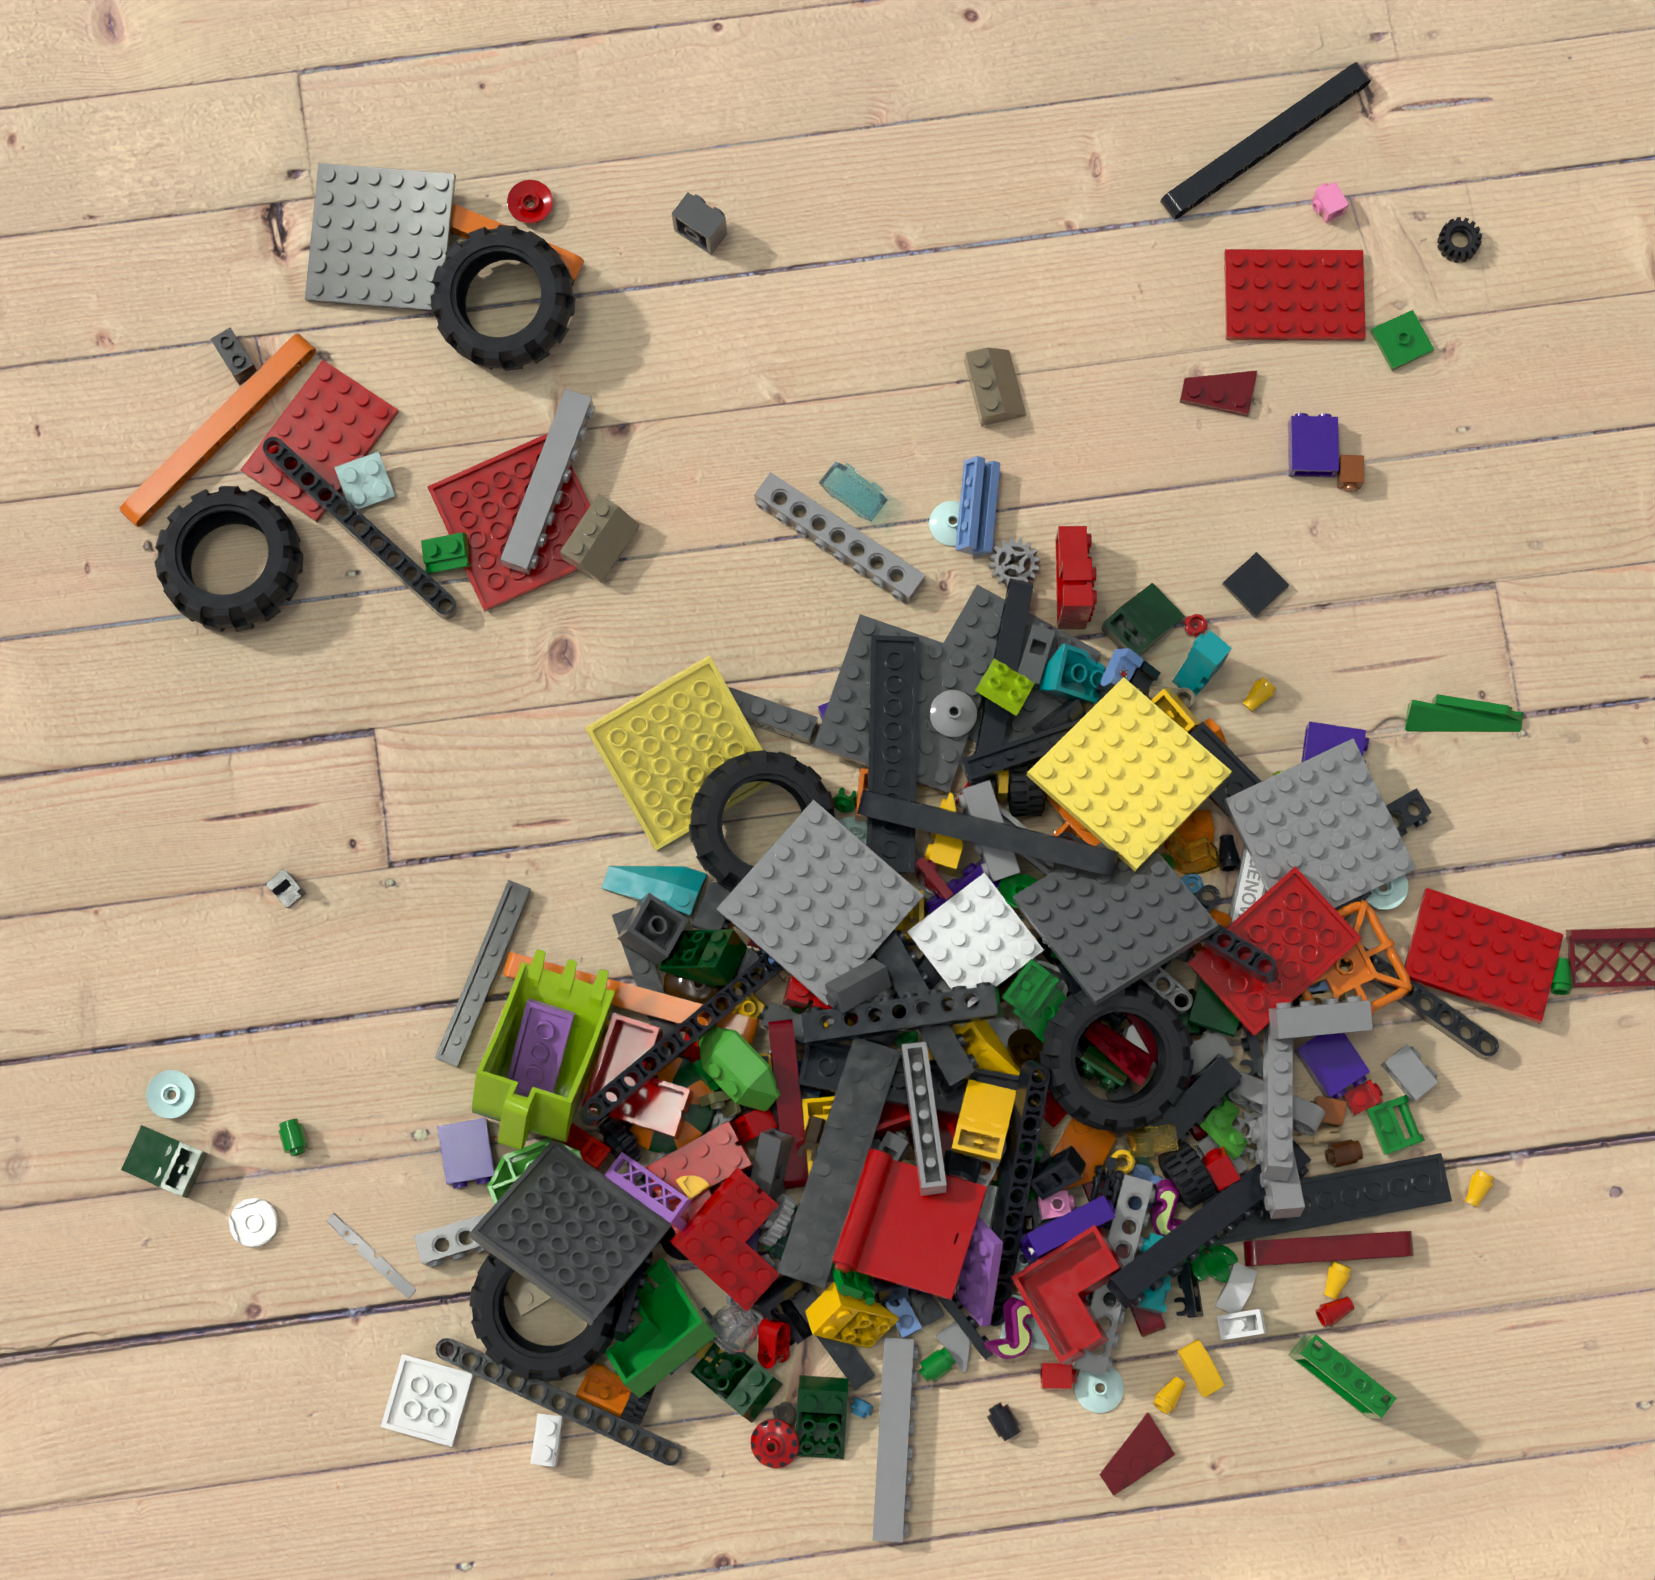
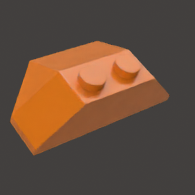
(1091, 1145)

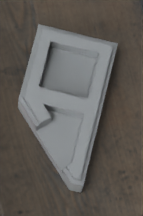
(956, 1343)

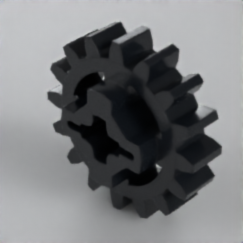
(619, 1139)

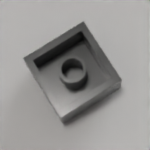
(699, 222)
(652, 928)

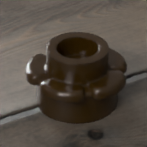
(785, 1407)

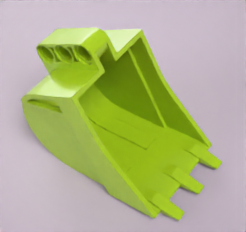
(542, 1111)

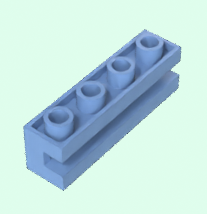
(977, 506)

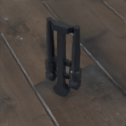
(1111, 1163)

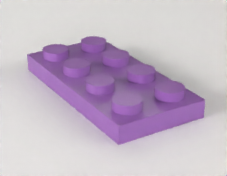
(540, 1047)
(980, 1273)

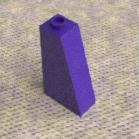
(1061, 1230)

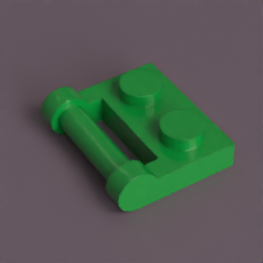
(1388, 1128)

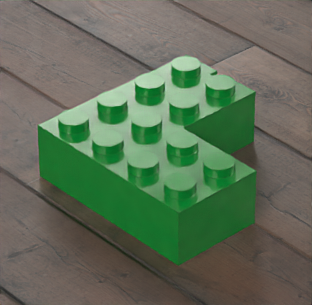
(666, 1337)

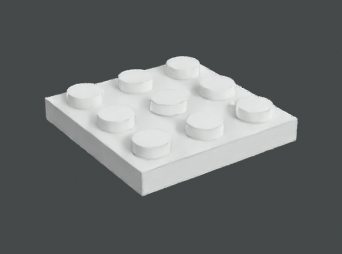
(427, 1400)

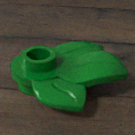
(1214, 1264)

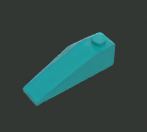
(1072, 675)
(673, 885)

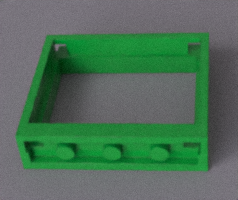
(1342, 1376)

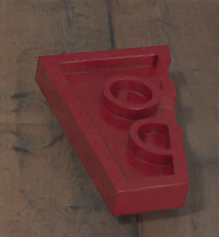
(1220, 392)
(927, 875)
(1120, 1051)
(1137, 1456)

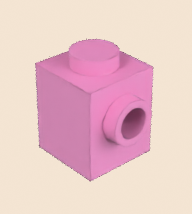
(1329, 201)
(1055, 1205)

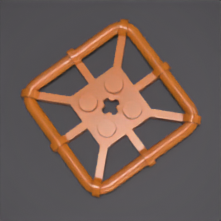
(1361, 967)

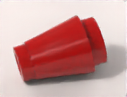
(1334, 1311)

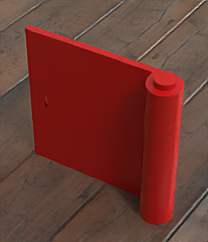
(906, 1235)

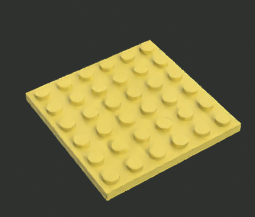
(668, 745)
(1129, 773)

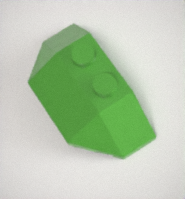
(738, 1068)
(514, 1164)

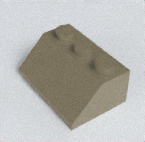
(994, 385)
(599, 538)

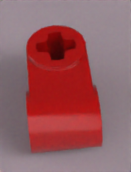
(774, 1340)

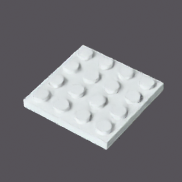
(975, 938)

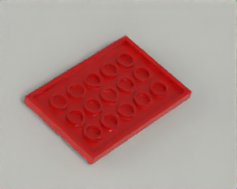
(1294, 294)
(326, 427)
(1292, 927)
(1483, 955)

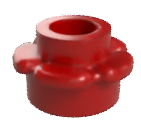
(1195, 619)

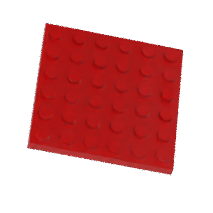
(485, 506)

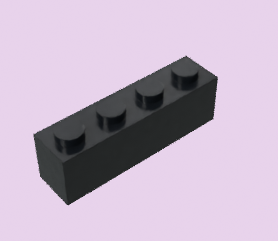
(1200, 1095)

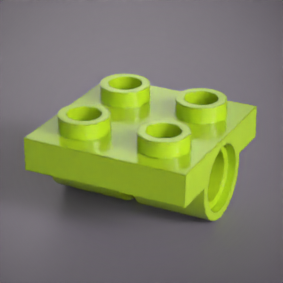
(1005, 687)

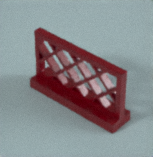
(1610, 936)

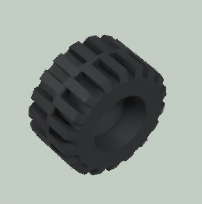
(1024, 795)
(1188, 1174)

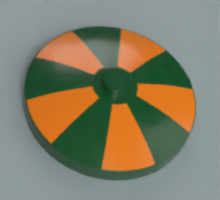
(696, 1120)

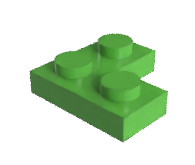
(1219, 1128)

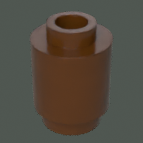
(1344, 1153)

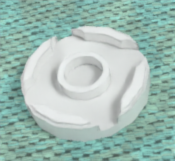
(253, 1222)

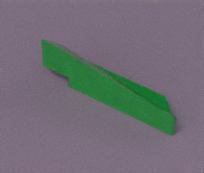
(1461, 715)

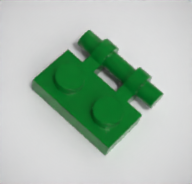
(854, 1285)

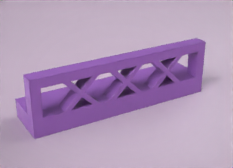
(647, 1199)

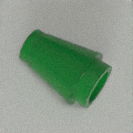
(1562, 978)

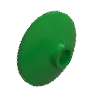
(1014, 884)

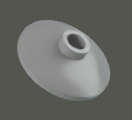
(945, 722)

